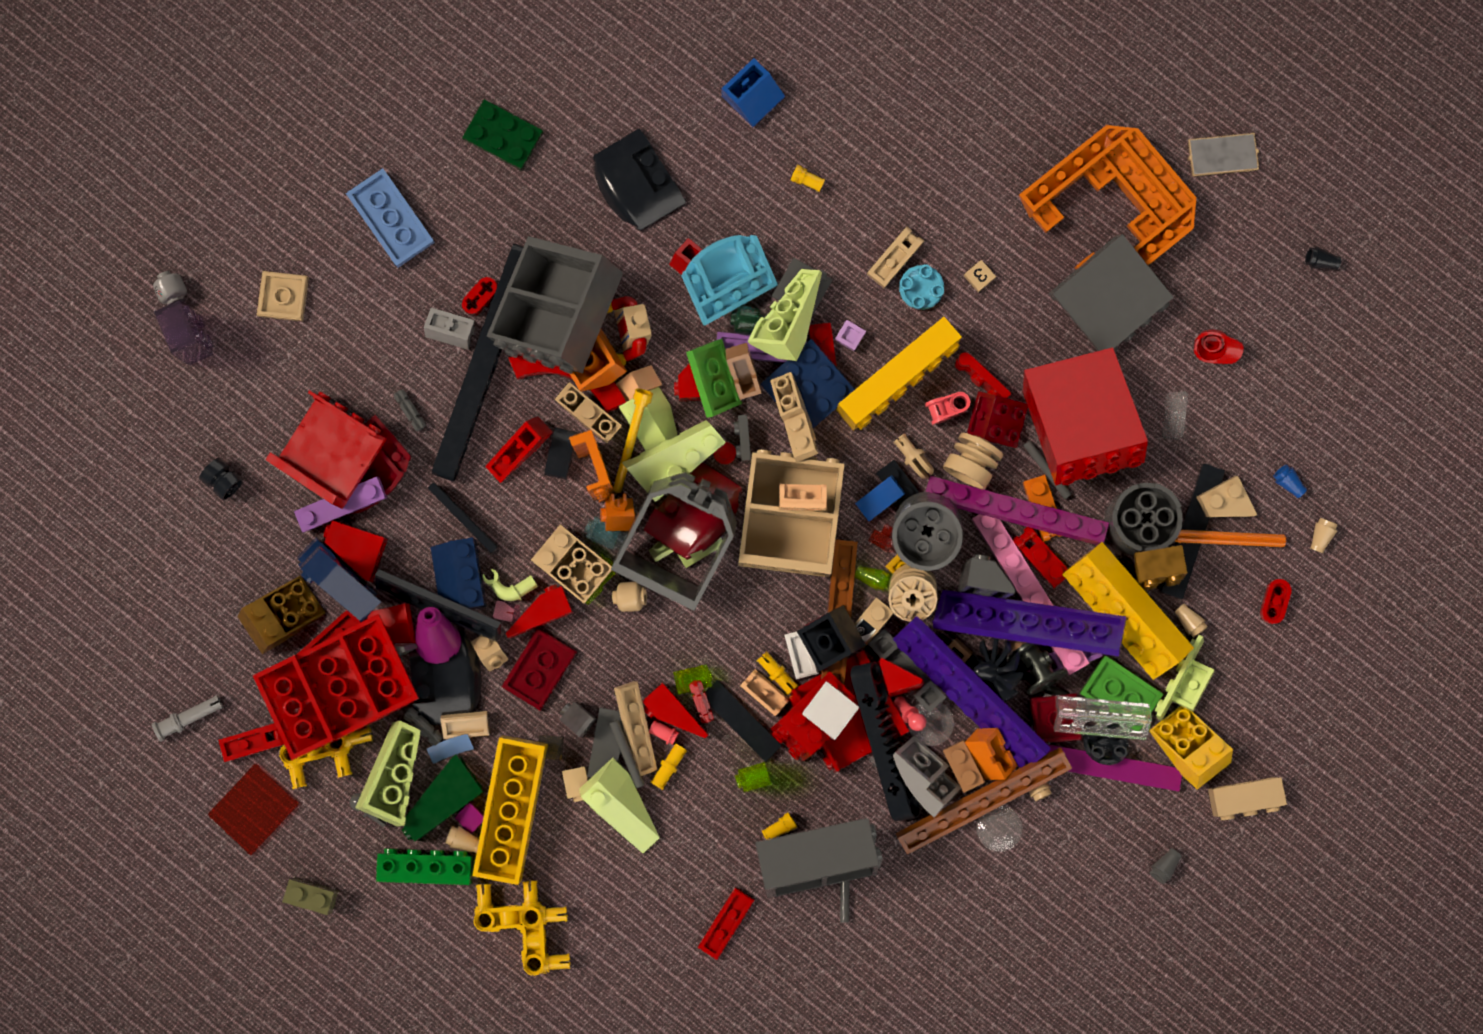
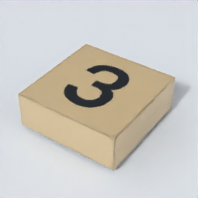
(979, 276)

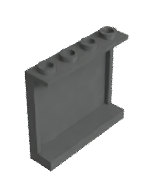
(1112, 294)

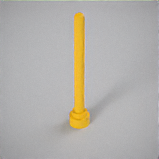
(642, 399)

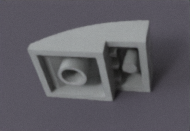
(925, 775)

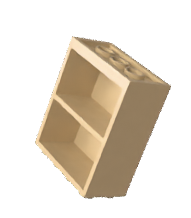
(790, 538)

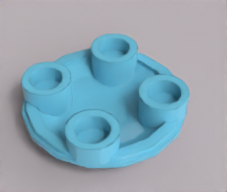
(921, 287)

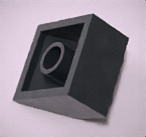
(831, 638)

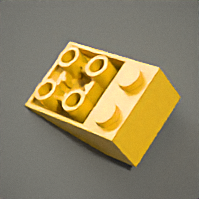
(1192, 746)

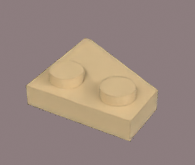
(1227, 500)

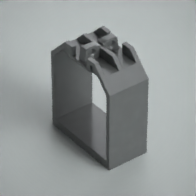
(658, 579)

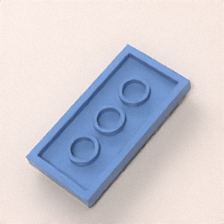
(390, 218)

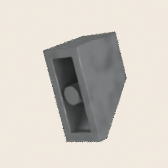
(577, 718)

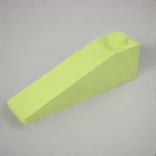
(787, 324)

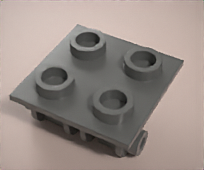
(793, 269)

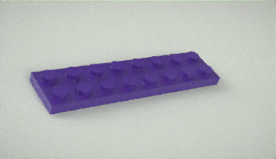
(1030, 622)
(969, 691)

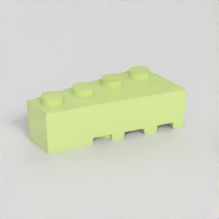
(675, 455)
(390, 778)

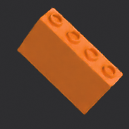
(584, 445)

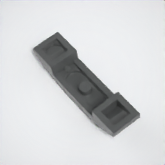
(883, 646)

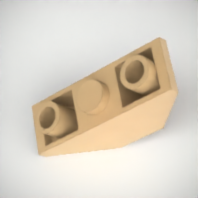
(588, 413)

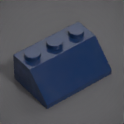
(459, 573)

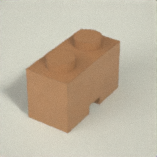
(743, 371)
(963, 766)

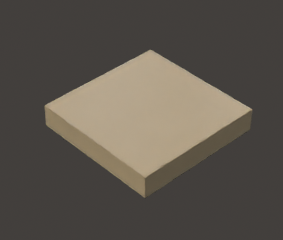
(282, 296)

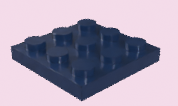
(818, 381)

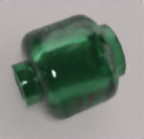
(745, 319)

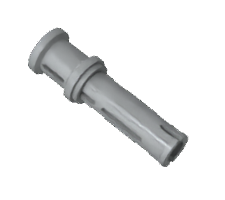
(176, 721)

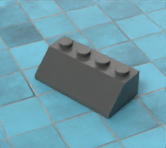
(984, 578)

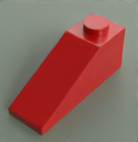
(519, 448)
(545, 609)
(668, 709)

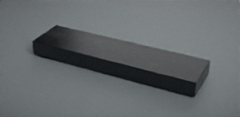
(463, 518)
(742, 721)

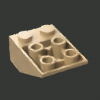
(572, 564)

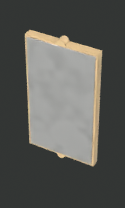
(1223, 154)

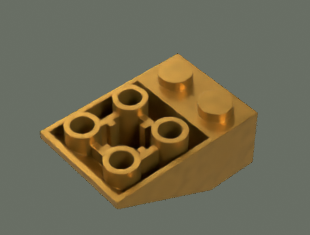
(1160, 566)
(280, 614)

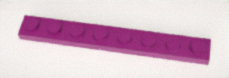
(1020, 511)

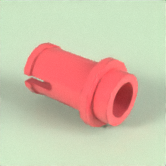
(664, 732)

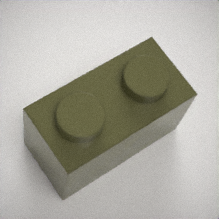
(310, 896)

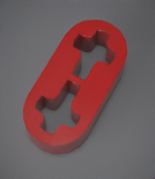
(475, 292)

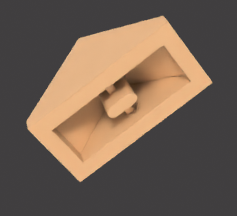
(642, 378)

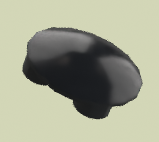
(1106, 749)

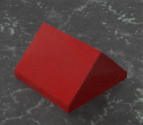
(899, 680)

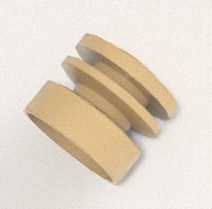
(975, 456)
(912, 581)

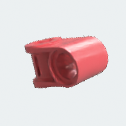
(946, 407)

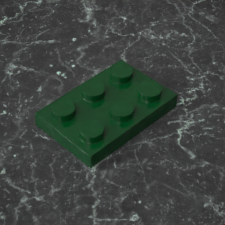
(502, 135)

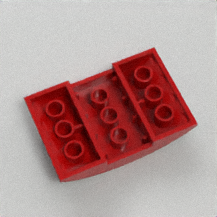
(336, 687)

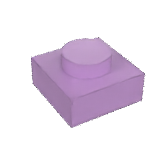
(850, 335)

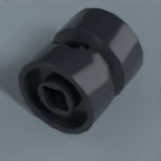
(217, 475)

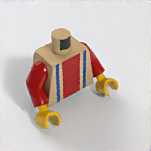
(632, 327)

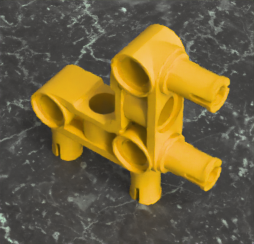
(340, 757)
(515, 917)

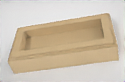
(472, 724)

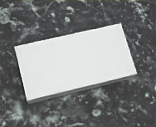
(800, 658)

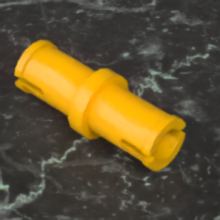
(777, 672)
(668, 766)

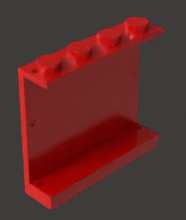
(329, 450)
(853, 739)

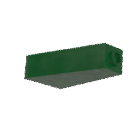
(443, 798)

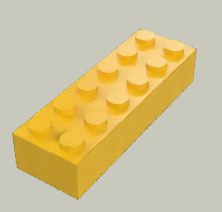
(899, 373)
(1112, 590)
(510, 809)

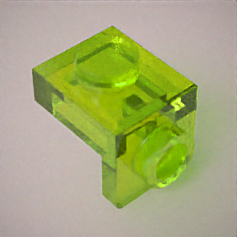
(686, 676)

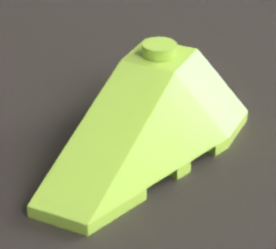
(657, 420)
(619, 803)

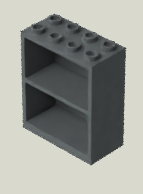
(554, 305)
(819, 857)

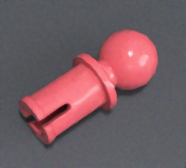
(910, 714)

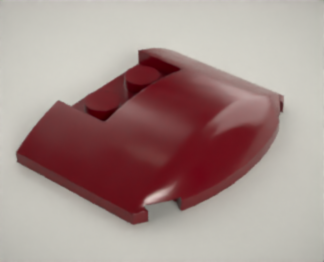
(389, 463)
(686, 527)

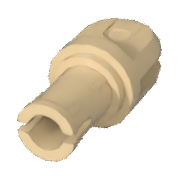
(913, 455)

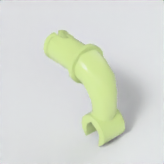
(513, 592)

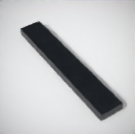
(1194, 520)
(452, 611)

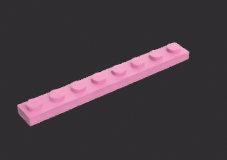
(1022, 579)

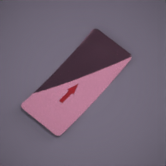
(507, 611)

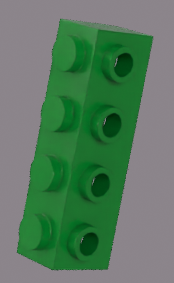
(424, 868)

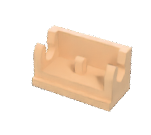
(802, 497)
(765, 692)

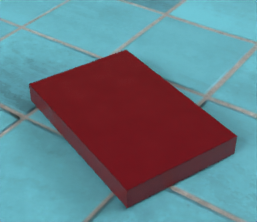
(539, 669)

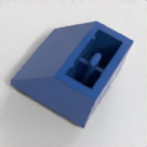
(752, 92)

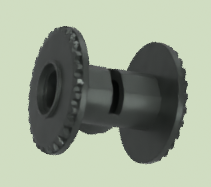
(1041, 664)

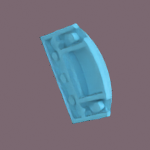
(727, 276)

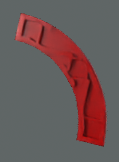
(608, 396)

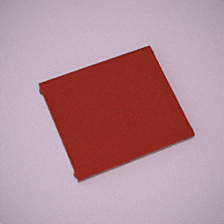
(253, 809)

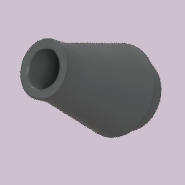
(1165, 866)

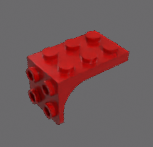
(799, 732)

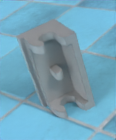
(449, 328)

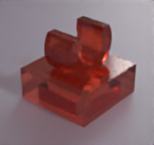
(882, 539)

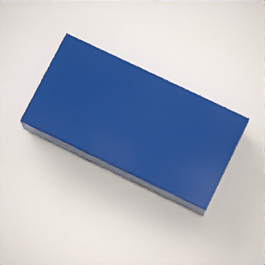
(880, 498)

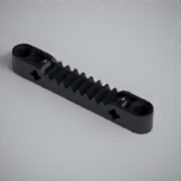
(869, 684)

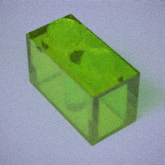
(752, 777)

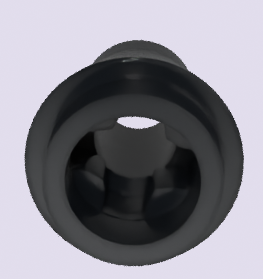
(1322, 259)

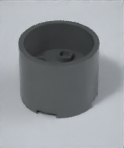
(1126, 514)
(924, 549)

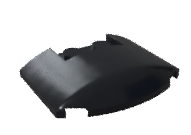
(636, 181)
(447, 686)

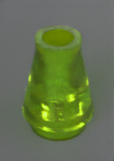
(873, 577)

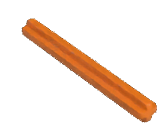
(1231, 538)

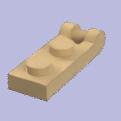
(894, 258)

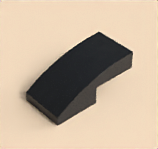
(560, 454)

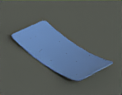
(449, 748)

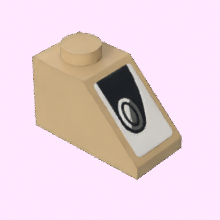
(873, 620)

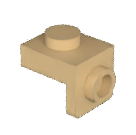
(489, 652)

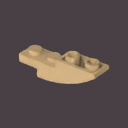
(795, 417)

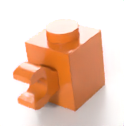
(617, 513)

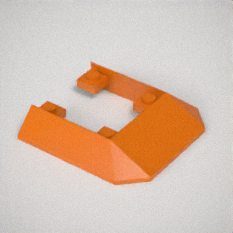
(1141, 174)

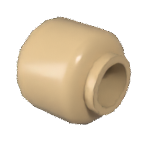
(630, 596)

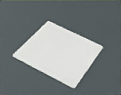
(830, 710)

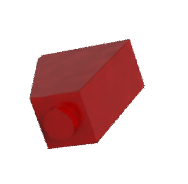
(356, 547)

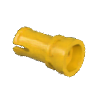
(802, 176)
(780, 827)

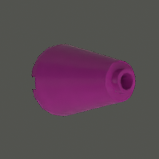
(436, 636)

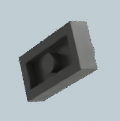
(743, 448)

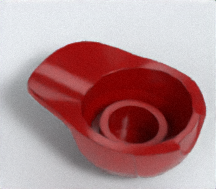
(1217, 347)

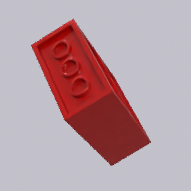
(1084, 416)

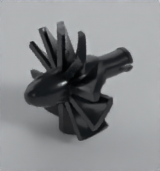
(997, 671)

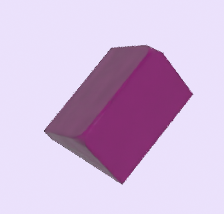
(470, 817)

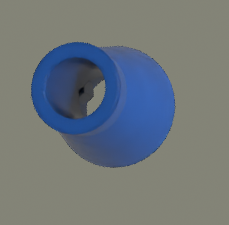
(1289, 480)

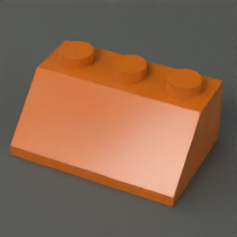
(601, 368)

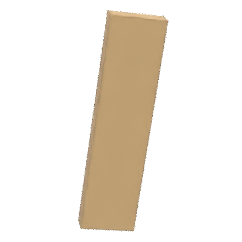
(636, 726)

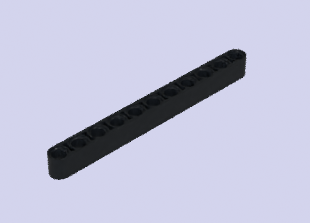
(474, 386)

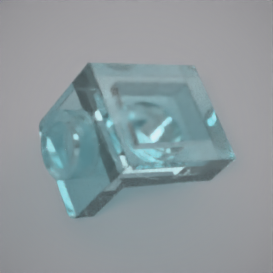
(596, 533)

